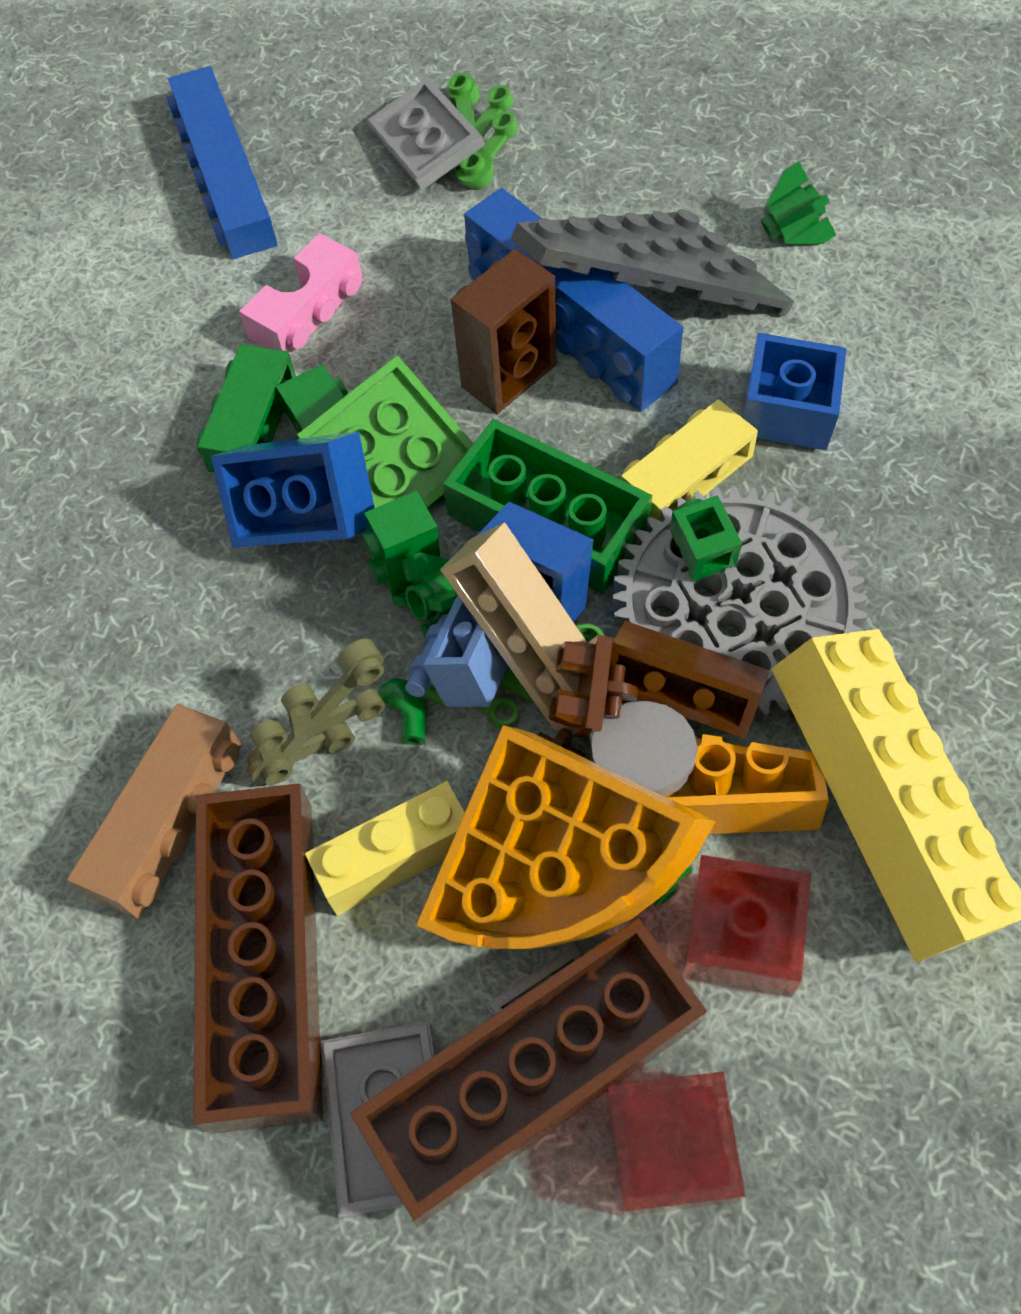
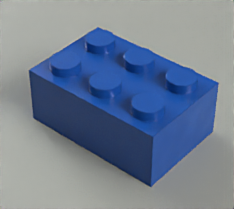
(294, 490)

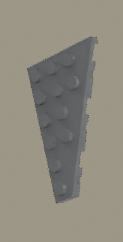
(652, 252)

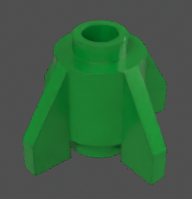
(795, 211)
(430, 593)

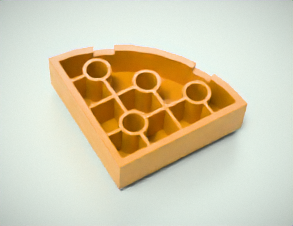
(556, 850)

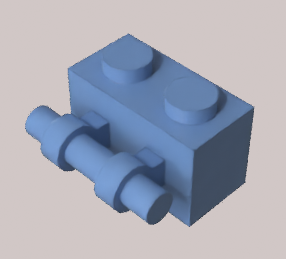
(457, 661)

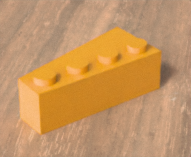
(754, 787)

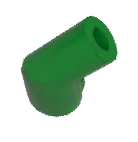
(411, 707)

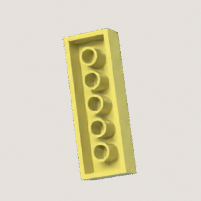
(898, 792)

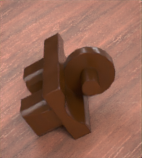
(586, 708)

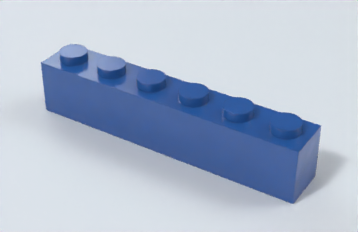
(222, 164)

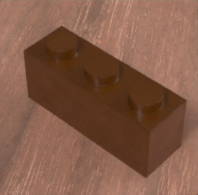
(689, 678)

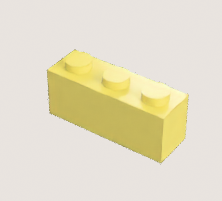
(694, 457)
(387, 848)

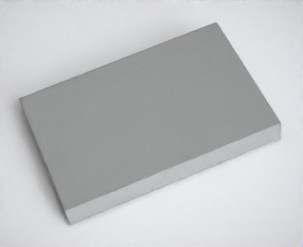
(425, 133)
(355, 1072)

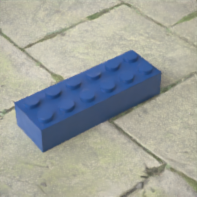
(597, 319)

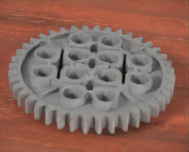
(657, 578)

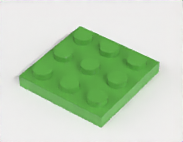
(402, 431)

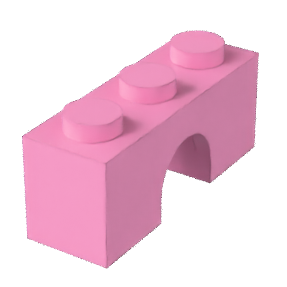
(287, 319)

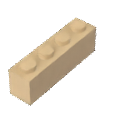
(515, 611)

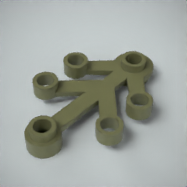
(277, 752)

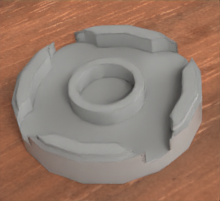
(647, 746)

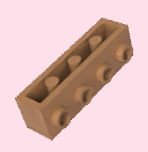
(155, 812)

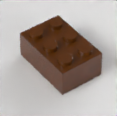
(505, 330)

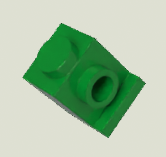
(719, 541)

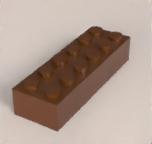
(255, 962)
(527, 1070)

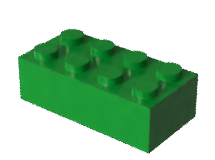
(546, 481)

